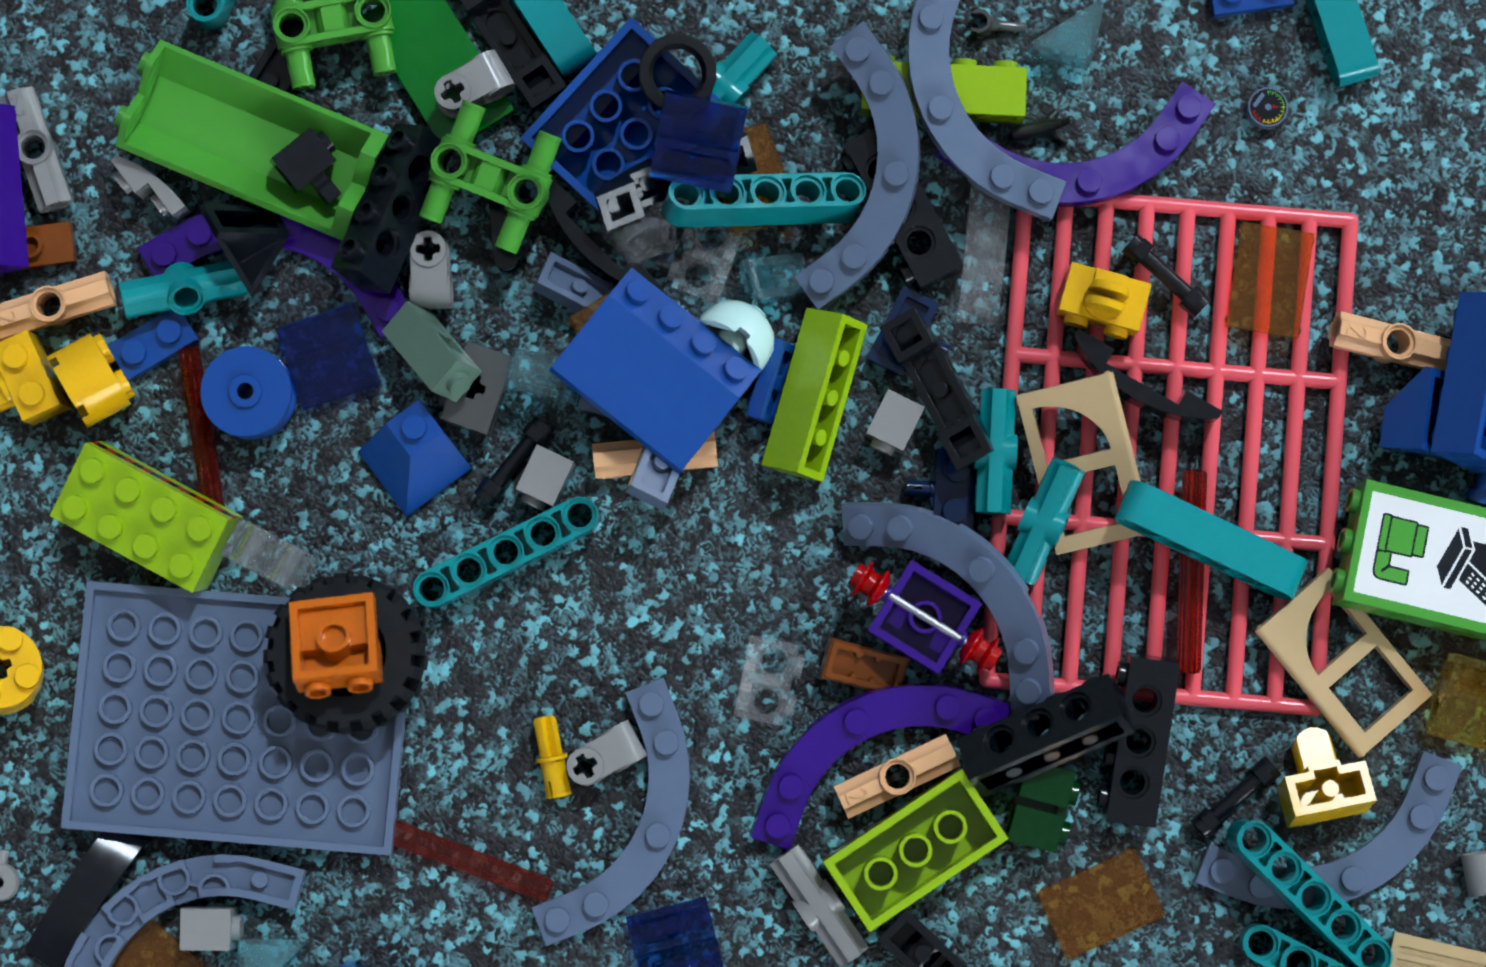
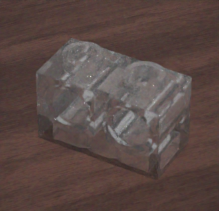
(715, 262)
(269, 556)
(757, 678)

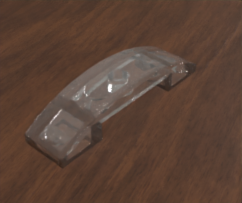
(983, 259)

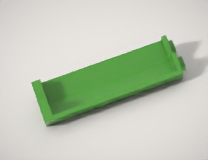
(230, 126)

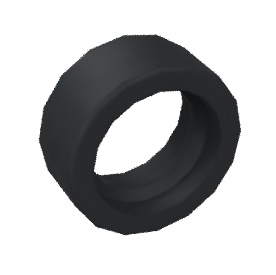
(667, 43)

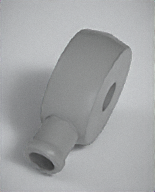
(10, 878)

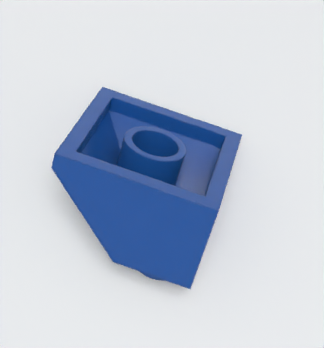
(1413, 415)
(414, 458)

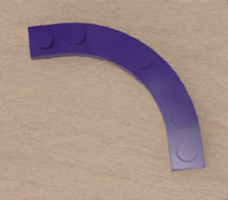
(1135, 163)
(194, 242)
(848, 726)

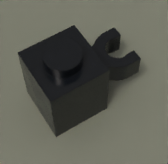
(305, 163)

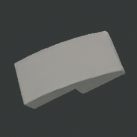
(141, 181)

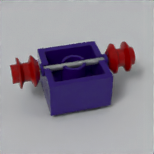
(924, 617)

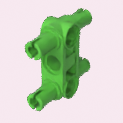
(331, 24)
(490, 177)

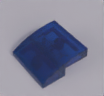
(698, 141)
(328, 356)
(675, 936)

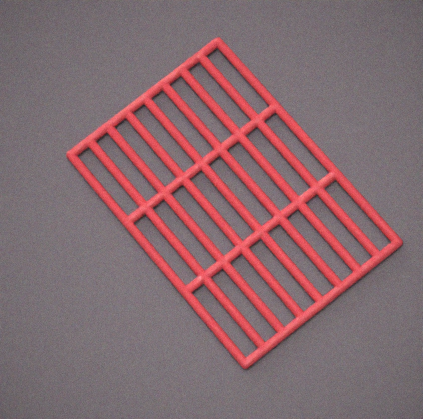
(1175, 369)

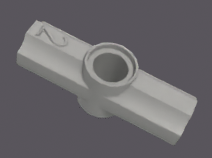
(45, 172)
(819, 905)

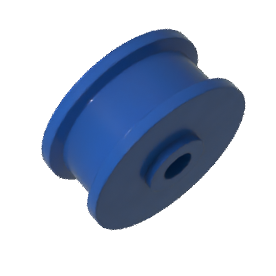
(248, 393)

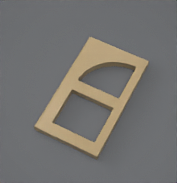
(1100, 402)
(1286, 638)

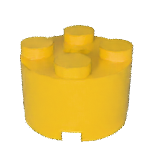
(89, 379)
(25, 673)

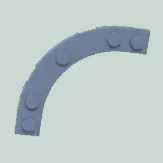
(953, 129)
(894, 177)
(576, 289)
(982, 568)
(656, 831)
(1363, 868)
(177, 884)

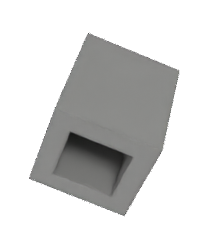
(893, 423)
(545, 478)
(210, 928)

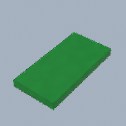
(425, 48)

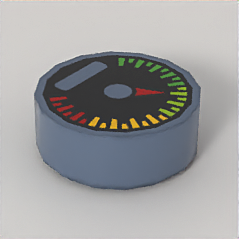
(1267, 108)

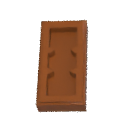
(50, 245)
(862, 665)

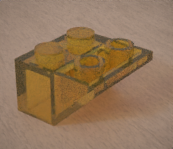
(1460, 702)

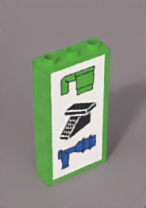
(1413, 559)

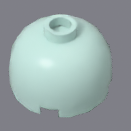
(743, 328)

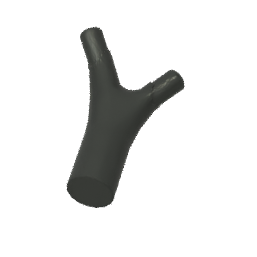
(1043, 128)

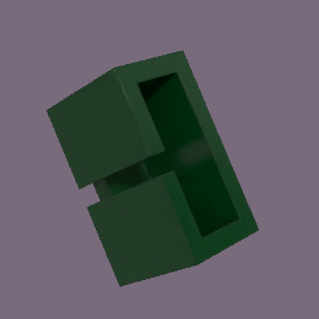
(1041, 809)

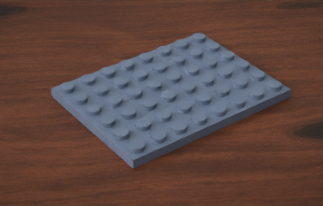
(194, 745)

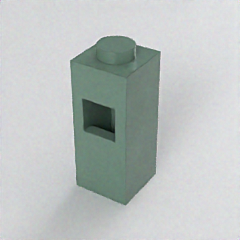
(431, 351)

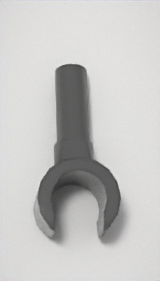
(994, 24)

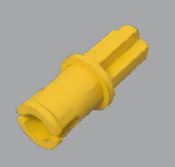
(551, 757)

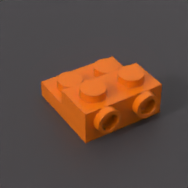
(335, 644)

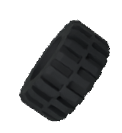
(402, 667)

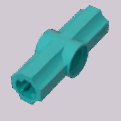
(742, 68)
(167, 293)
(996, 469)
(1045, 519)

